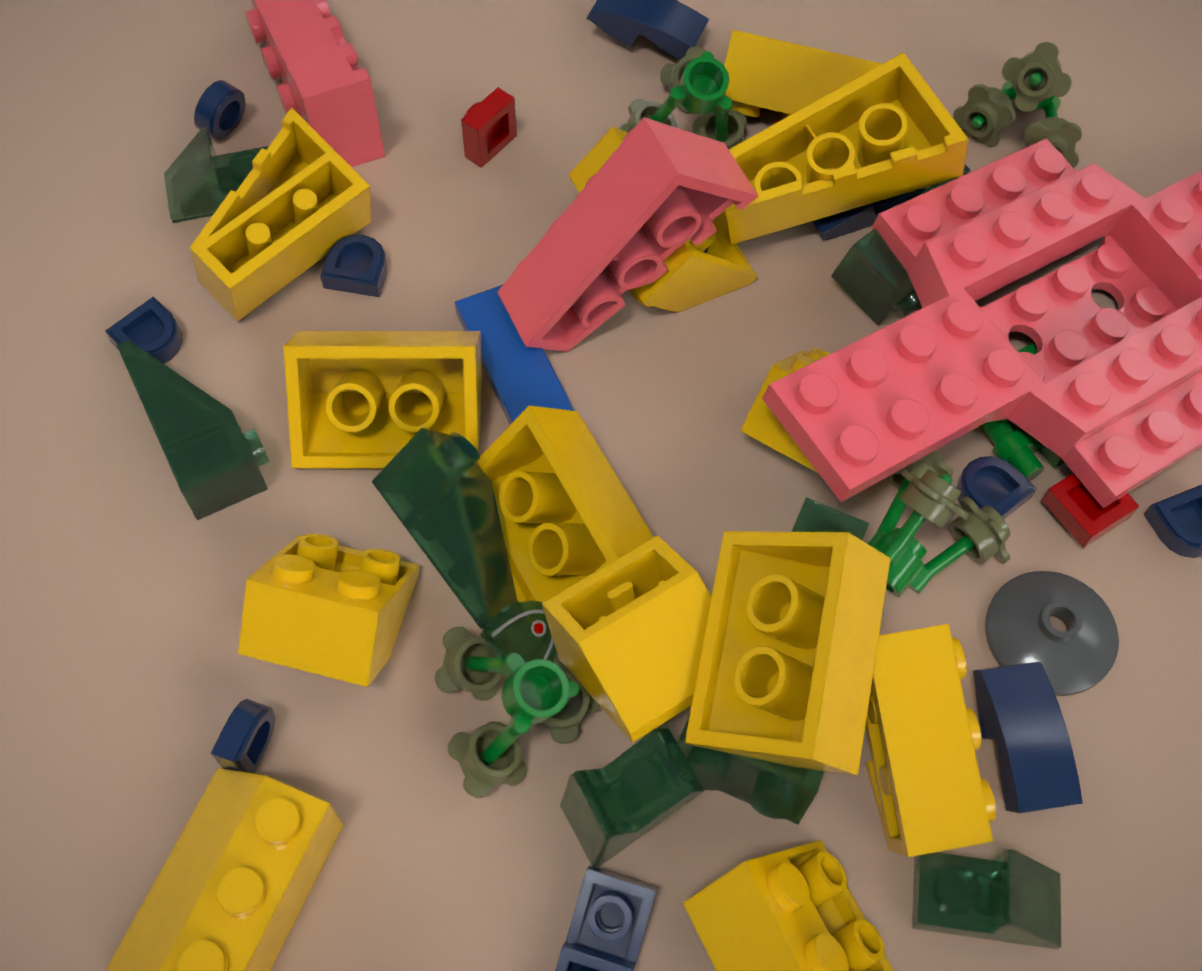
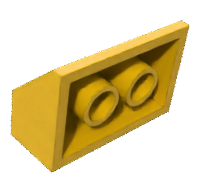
(784, 74)
(692, 274)
(369, 392)
(558, 502)
(790, 649)
(232, 879)

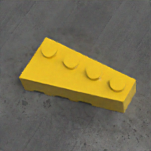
(846, 152)

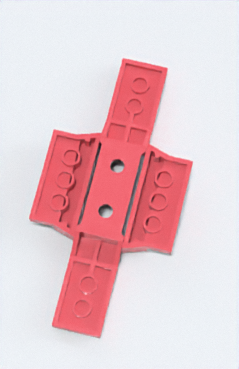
(1106, 385)

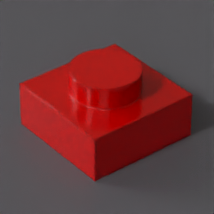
(489, 127)
(1082, 513)

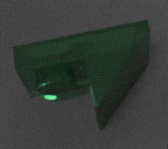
(202, 180)
(628, 795)
(988, 899)

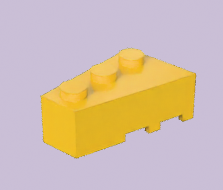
(279, 219)
(925, 746)

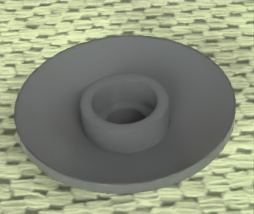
(1021, 629)

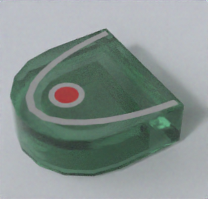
(521, 630)

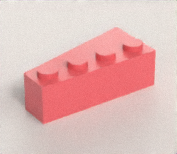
(318, 74)
(620, 230)

